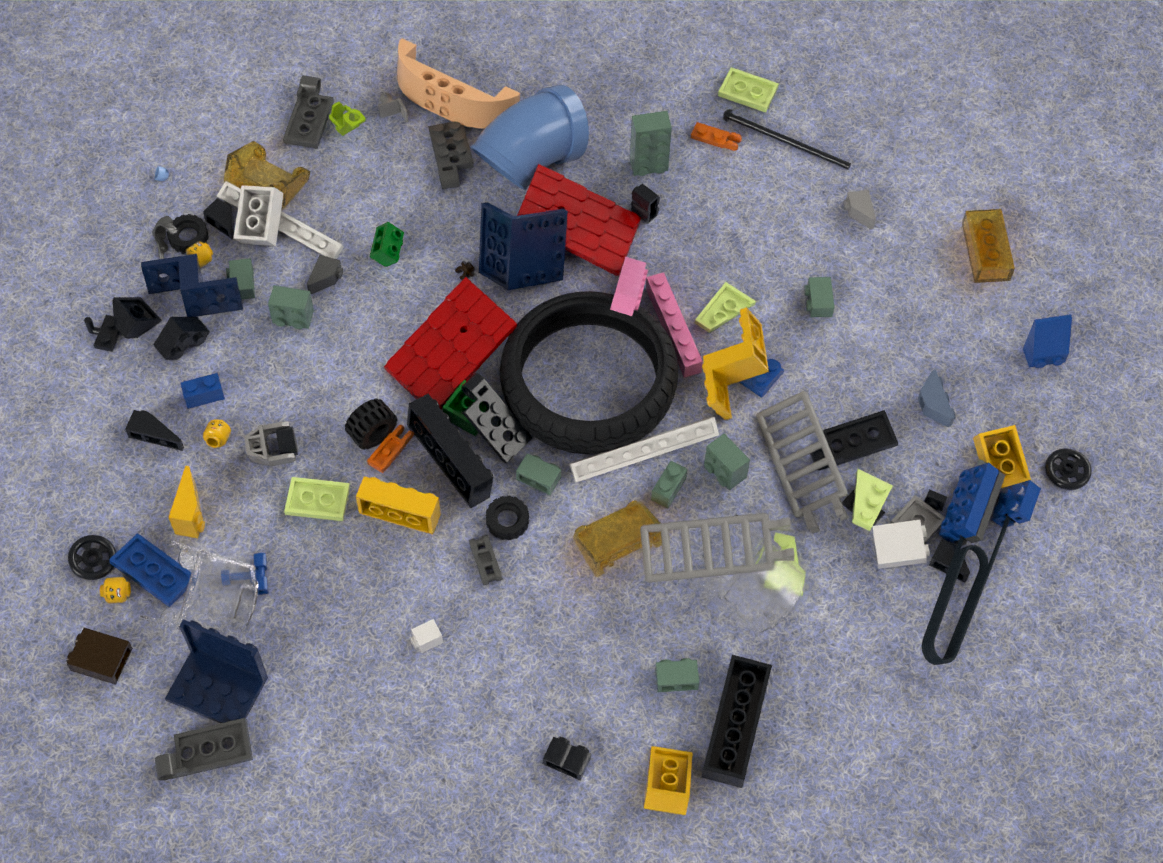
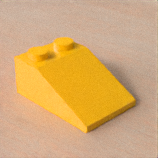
(1004, 452)
(186, 510)
(668, 780)

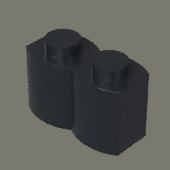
(645, 203)
(567, 758)

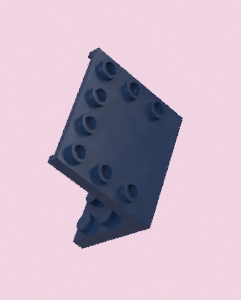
(523, 247)
(218, 676)

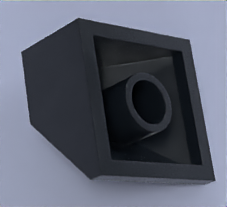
(133, 316)

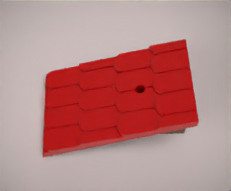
(595, 225)
(450, 344)

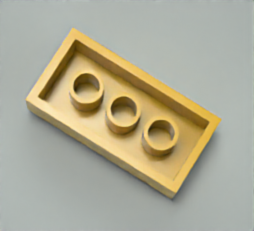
(398, 504)

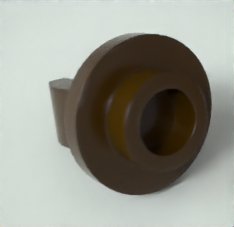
(466, 268)

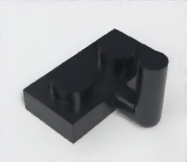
(106, 335)

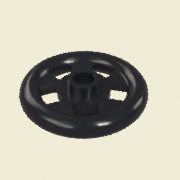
(1063, 482)
(85, 542)

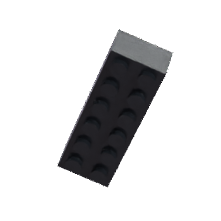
(450, 450)
(736, 721)

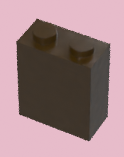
(99, 655)

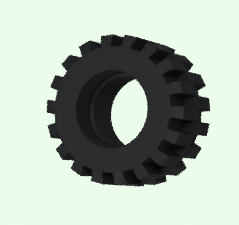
(370, 423)

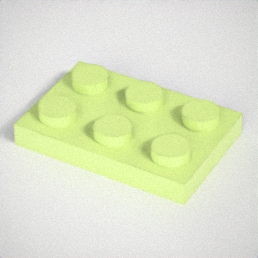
(748, 89)
(317, 499)

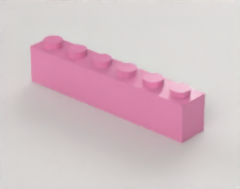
(629, 286)
(674, 324)

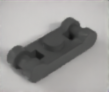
(485, 559)

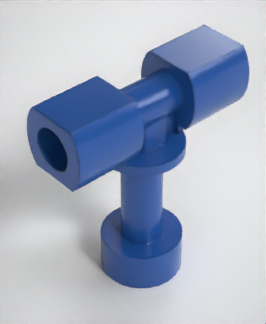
(260, 563)

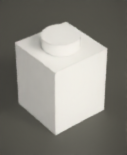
(426, 636)

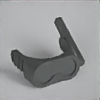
(159, 233)

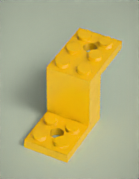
(735, 364)

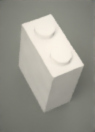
(900, 544)

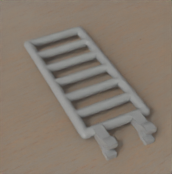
(833, 498)
(729, 569)

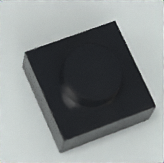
(935, 500)

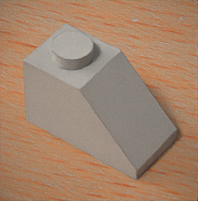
(860, 207)

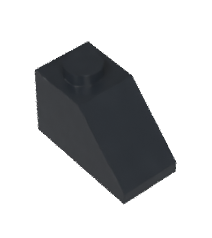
(220, 216)
(943, 557)

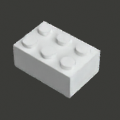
(258, 215)

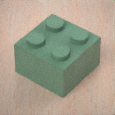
(290, 307)
(726, 462)

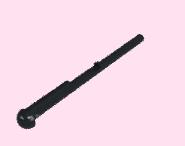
(729, 116)

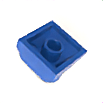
(762, 383)

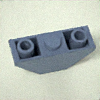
(935, 401)

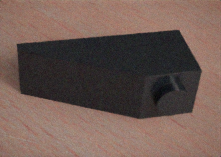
(148, 428)

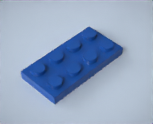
(152, 569)

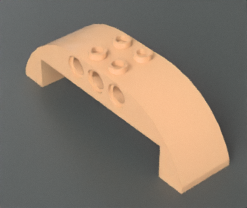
(446, 94)

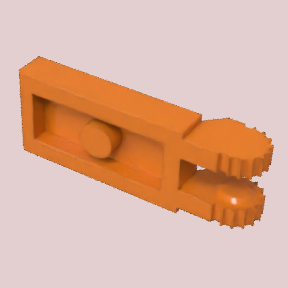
(716, 136)
(389, 449)

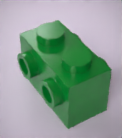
(387, 244)

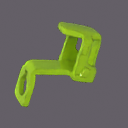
(345, 122)

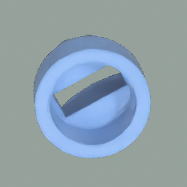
(161, 174)

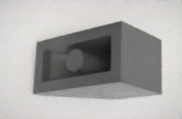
(324, 274)

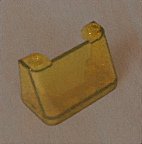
(249, 168)
(615, 536)

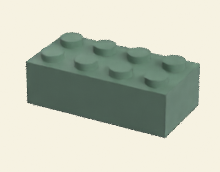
(650, 143)

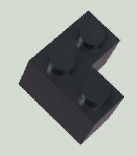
(179, 334)

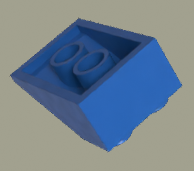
(1048, 341)

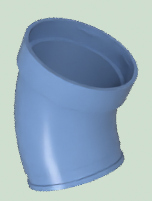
(535, 132)

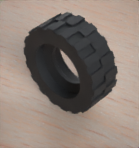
(183, 222)
(507, 503)

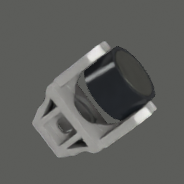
(286, 443)

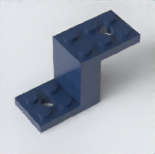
(185, 275)

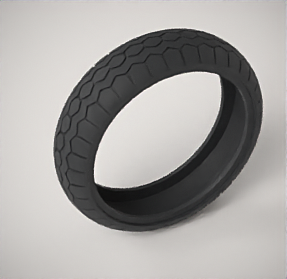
(583, 435)

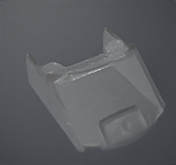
(218, 593)
(756, 598)

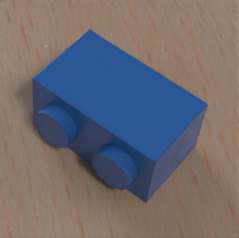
(202, 390)

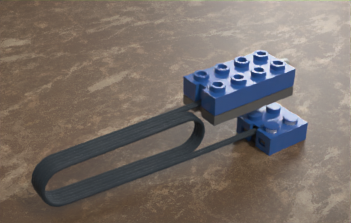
(967, 521)

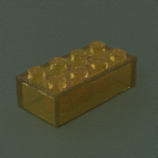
(988, 246)

